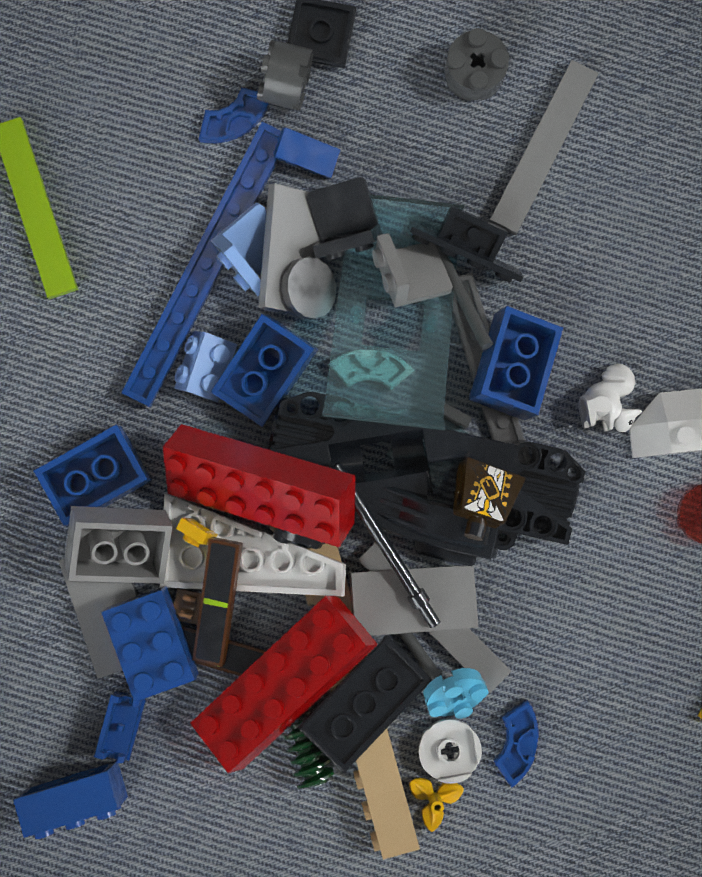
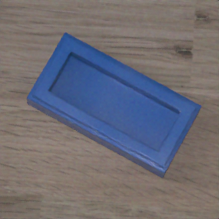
(306, 153)

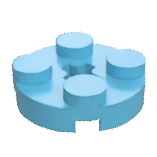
(455, 694)

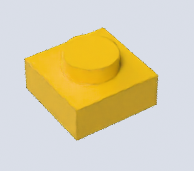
(195, 532)

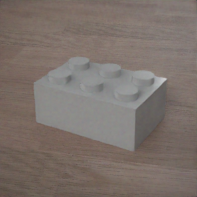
(117, 545)

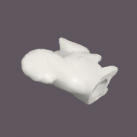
(604, 403)

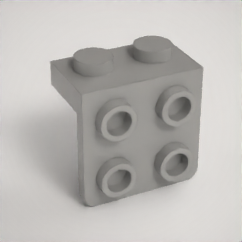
(411, 271)

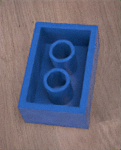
(517, 365)
(93, 473)
(150, 643)
(71, 800)

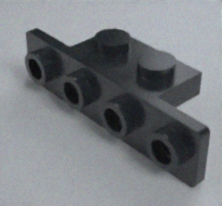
(471, 238)

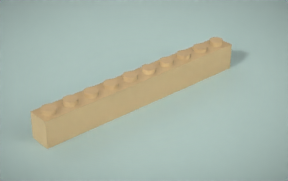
(379, 773)

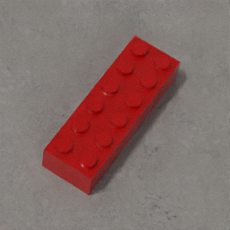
(260, 485)
(283, 683)

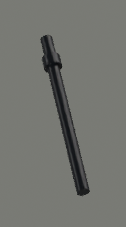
(417, 596)

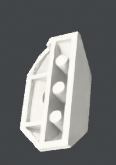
(669, 425)

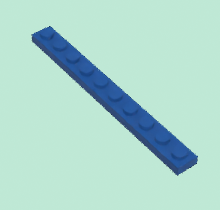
(201, 270)

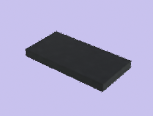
(364, 703)

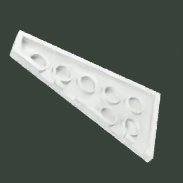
(264, 562)

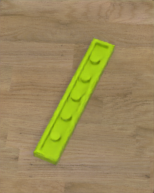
(35, 209)

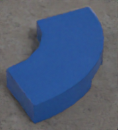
(233, 120)
(520, 743)

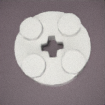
(464, 761)

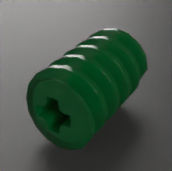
(309, 757)

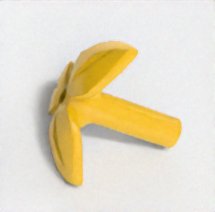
(433, 812)

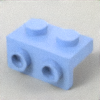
(203, 364)

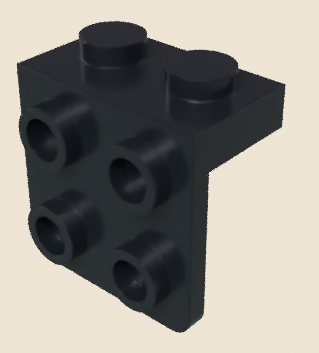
(344, 218)

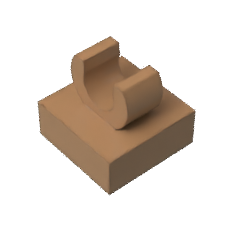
(187, 605)

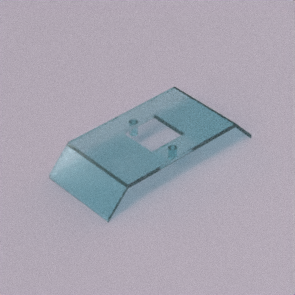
(382, 381)

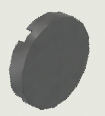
(309, 288)

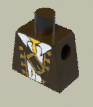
(484, 496)

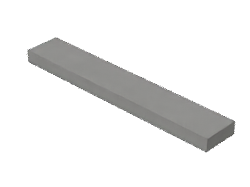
(543, 147)
(458, 642)

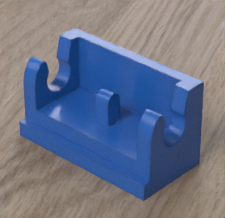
(119, 727)

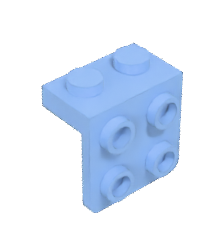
(242, 247)

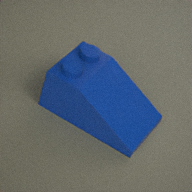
(264, 369)

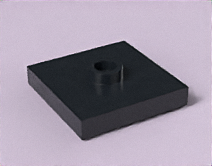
(324, 28)

